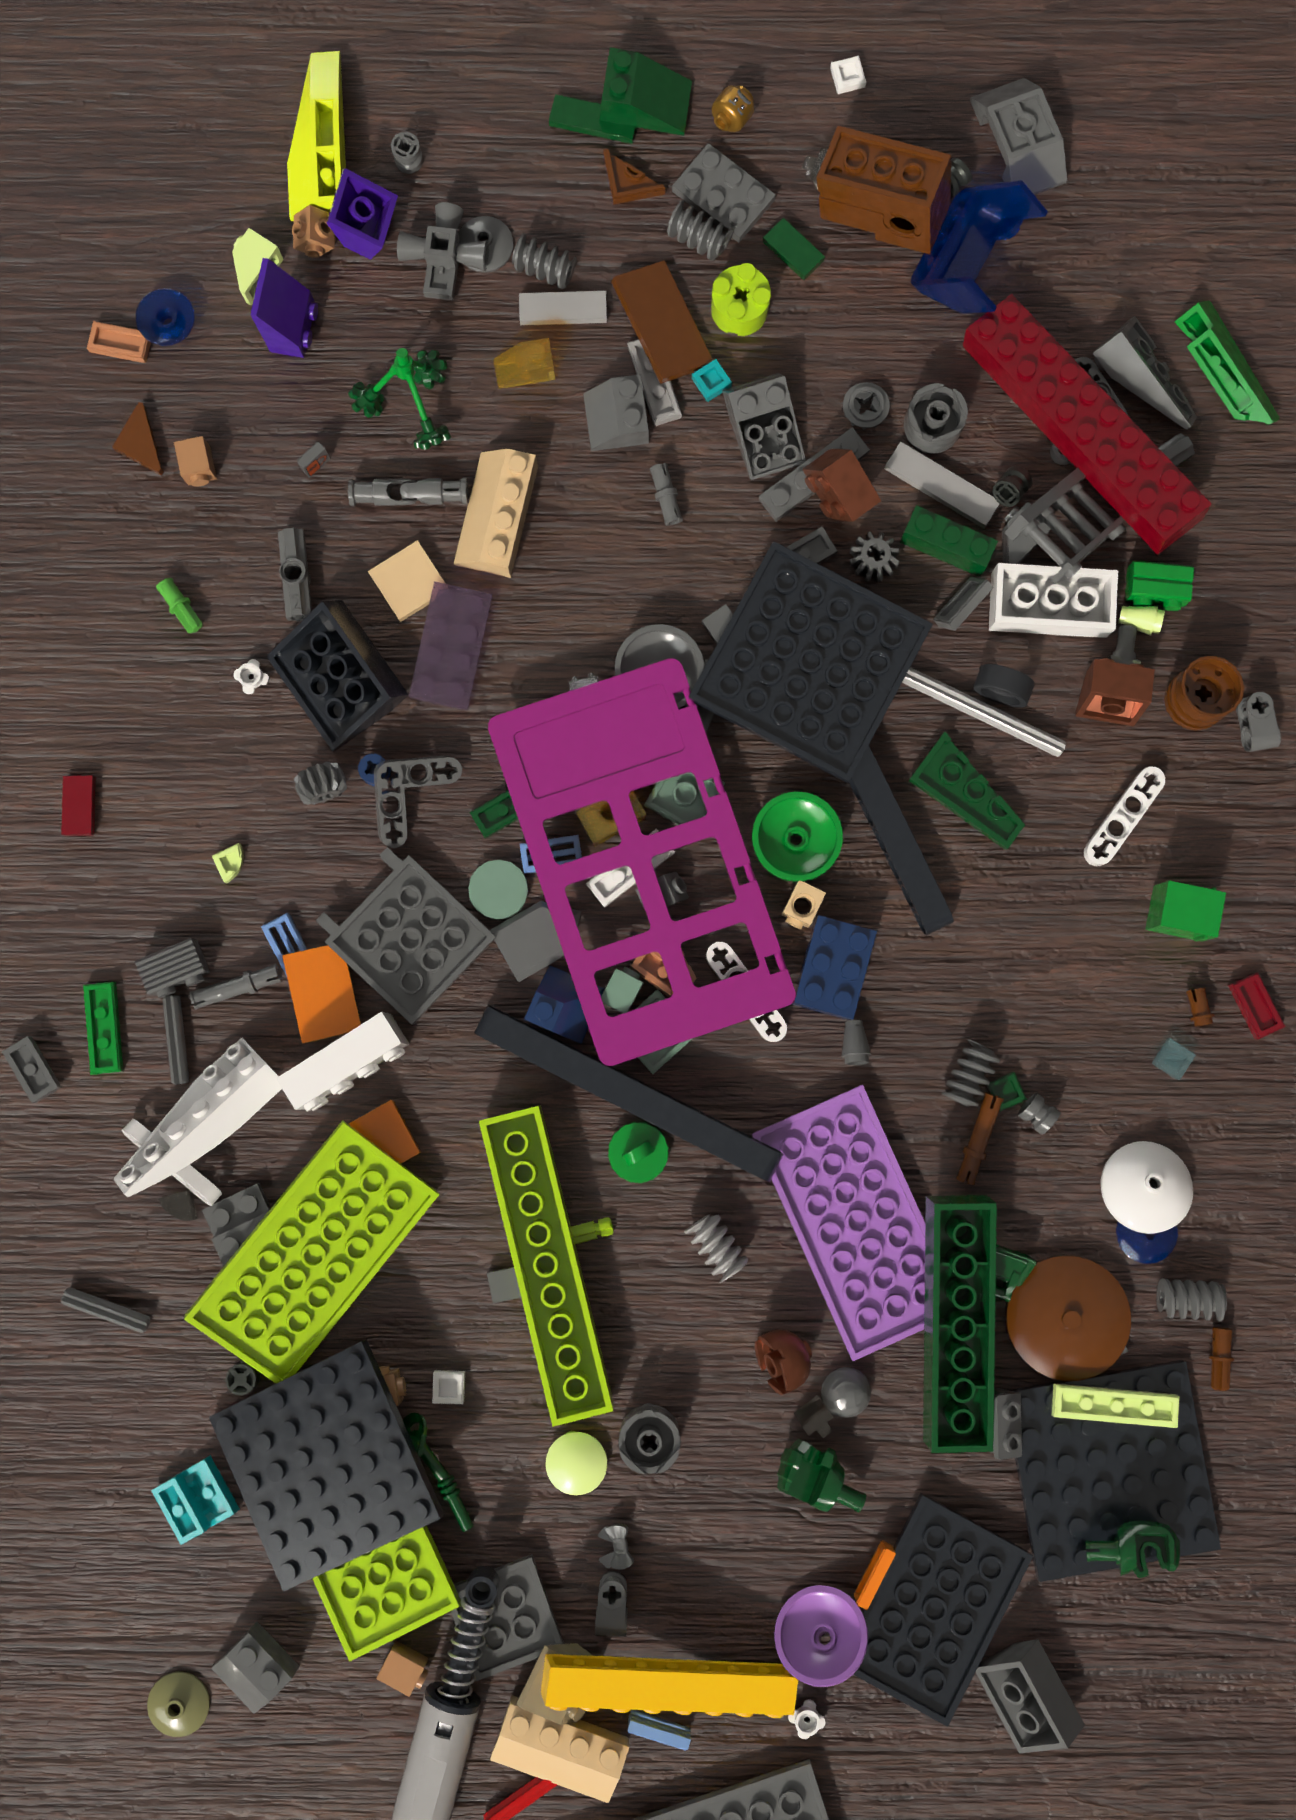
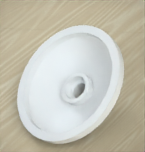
(1131, 1197)

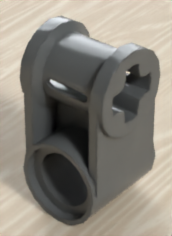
(1258, 725)
(611, 1608)

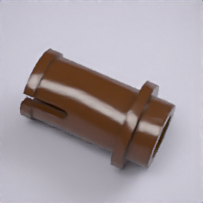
(1199, 1007)

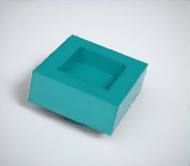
(711, 380)

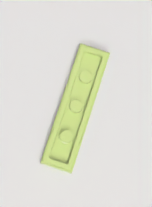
(1115, 1405)

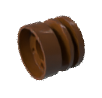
(1214, 682)

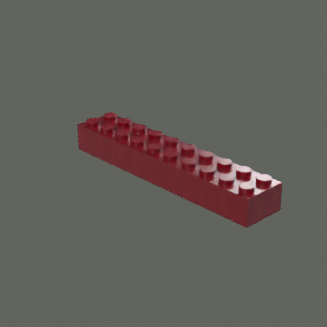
(1085, 424)

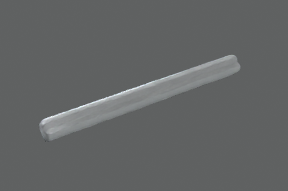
(984, 712)

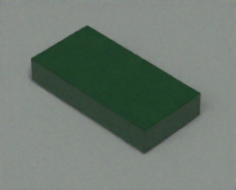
(793, 249)

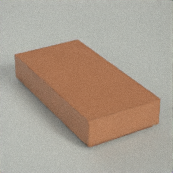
(118, 342)

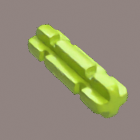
(589, 1230)

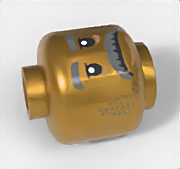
(733, 108)

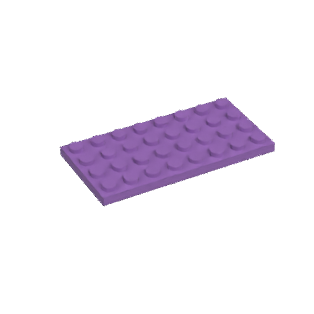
(853, 1219)

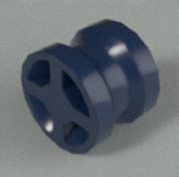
(370, 761)

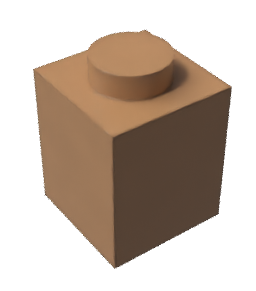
(195, 461)
(403, 1669)

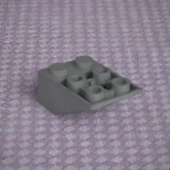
(765, 425)

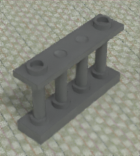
(1056, 500)

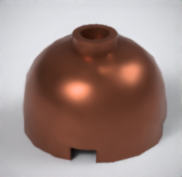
(785, 1359)

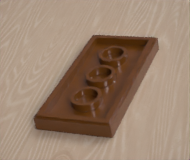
(662, 321)

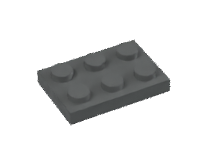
(723, 192)

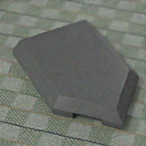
(530, 940)

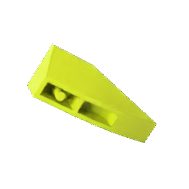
(318, 137)

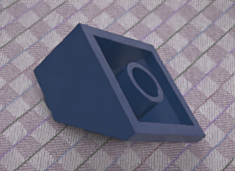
(558, 1006)

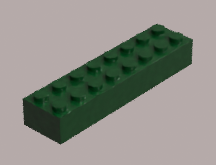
(959, 1323)

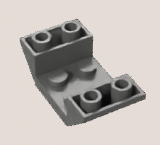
(1024, 134)

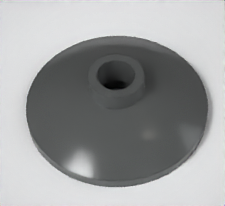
(499, 240)

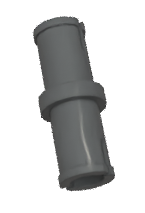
(666, 494)

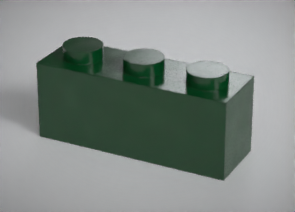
(948, 541)

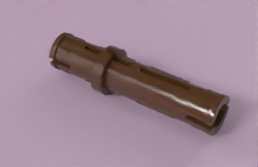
(979, 1139)

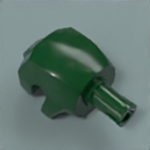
(816, 1478)
(1130, 1546)

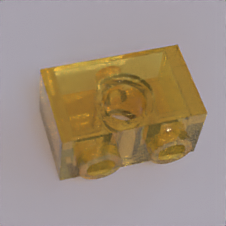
(601, 829)

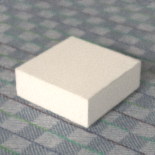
(848, 74)
(448, 1387)

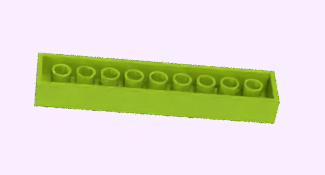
(547, 1266)

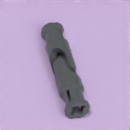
(430, 491)

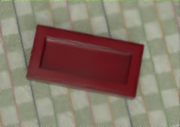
(78, 806)
(1256, 1005)

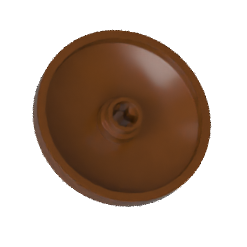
(1069, 1318)

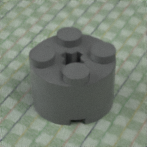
(942, 404)
(649, 1457)

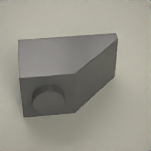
(1016, 551)

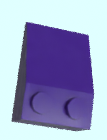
(283, 311)

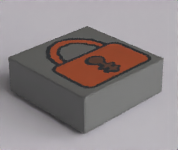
(313, 459)

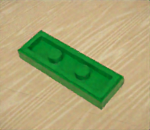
(103, 1028)

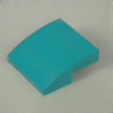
(195, 1500)

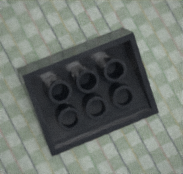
(336, 673)

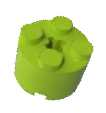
(740, 300)

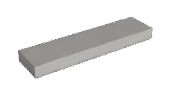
(942, 485)

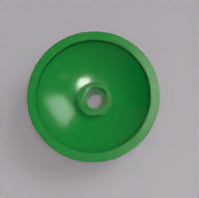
(801, 816)

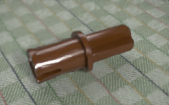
(1221, 1358)

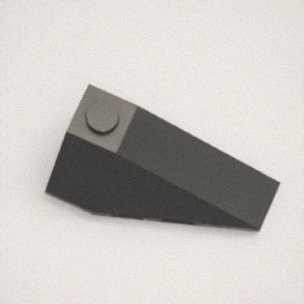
(1131, 362)

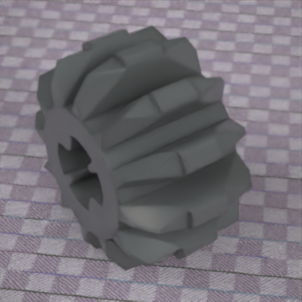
(868, 564)
(320, 783)

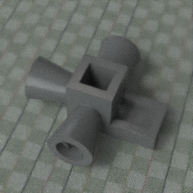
(443, 251)

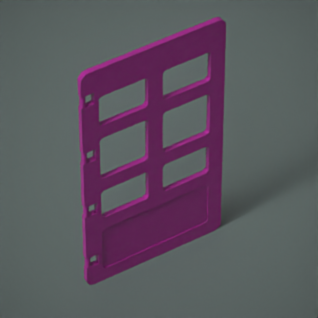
(601, 748)

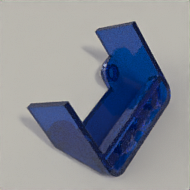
(965, 240)

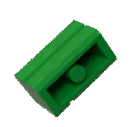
(1159, 584)

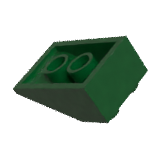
(644, 93)

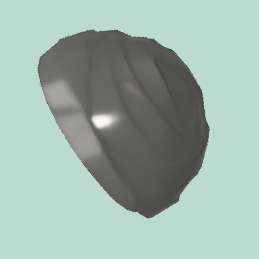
(846, 1392)

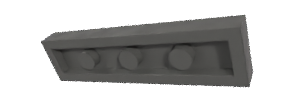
(792, 489)

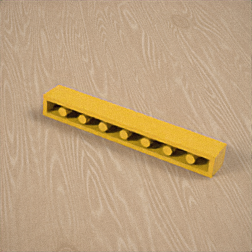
(667, 1685)

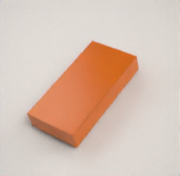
(874, 1574)

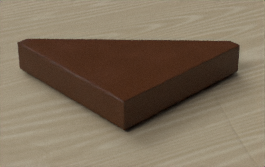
(629, 182)
(138, 441)

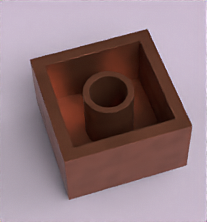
(841, 485)

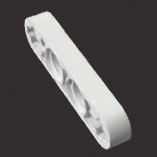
(1123, 815)
(717, 966)
(187, 1176)

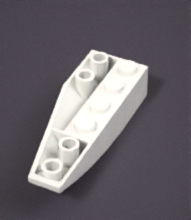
(203, 1117)

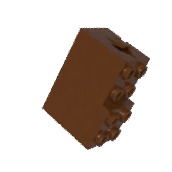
(885, 188)

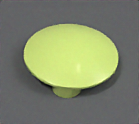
(576, 1463)

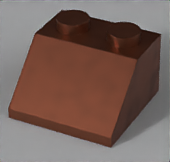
(1115, 692)

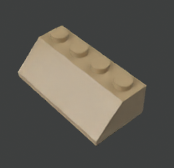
(497, 511)
(567, 1754)

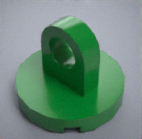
(638, 1152)

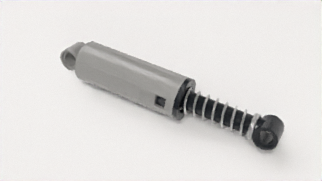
(448, 1714)

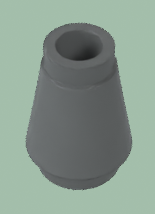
(855, 1044)

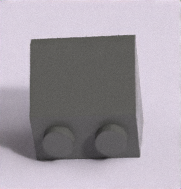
(616, 414)
(256, 1668)

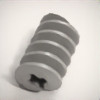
(717, 1246)

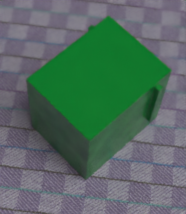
(1185, 911)

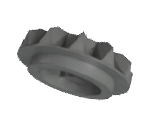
(862, 393)

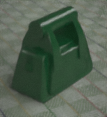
(1011, 1268)

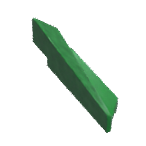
(1225, 364)

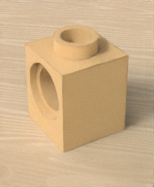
(812, 896)

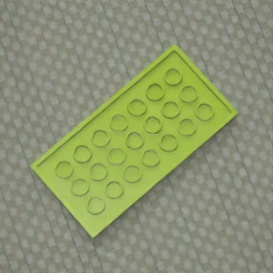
(312, 1254)

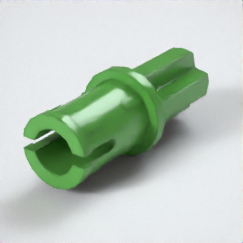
(179, 605)

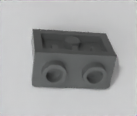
(1007, 1424)

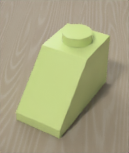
(248, 256)

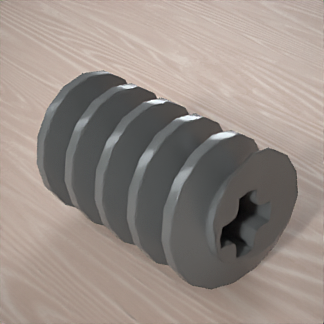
(697, 232)
(542, 262)
(971, 1075)
(1191, 1297)

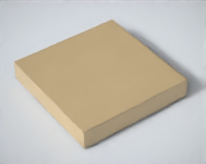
(406, 580)

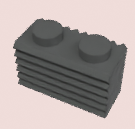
(172, 968)

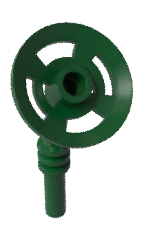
(445, 1480)

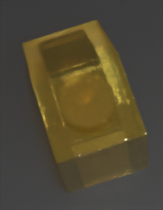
(525, 364)

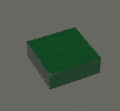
(1007, 1088)

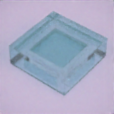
(1173, 1059)

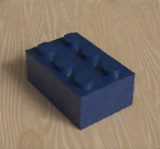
(834, 967)

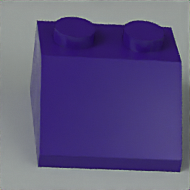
(361, 214)

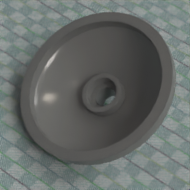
(657, 644)

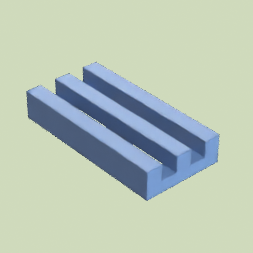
(559, 853)
(272, 941)
(659, 1730)

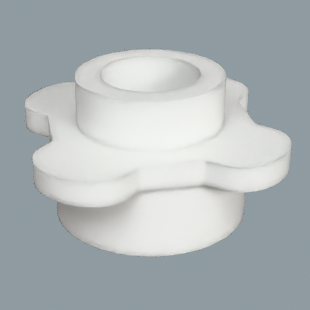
(242, 675)
(809, 1728)

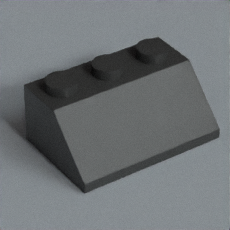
(1030, 1698)

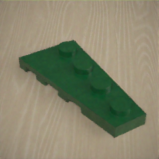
(961, 789)

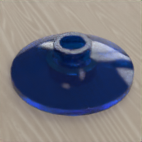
(164, 305)
(1146, 1250)

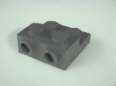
(235, 1219)

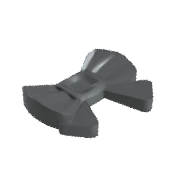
(620, 1557)

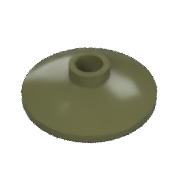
(185, 1691)

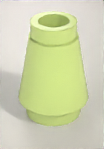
(1145, 618)

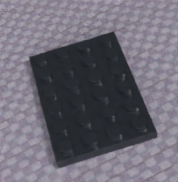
(938, 1608)

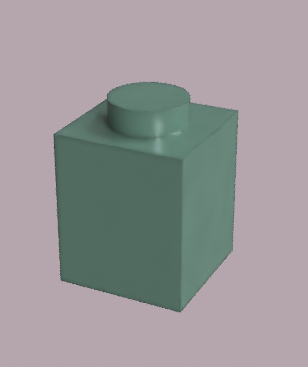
(622, 990)

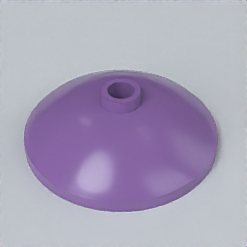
(800, 1630)

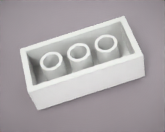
(1030, 602)
(343, 1061)

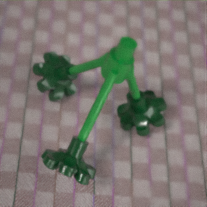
(427, 370)

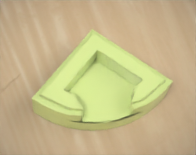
(229, 862)

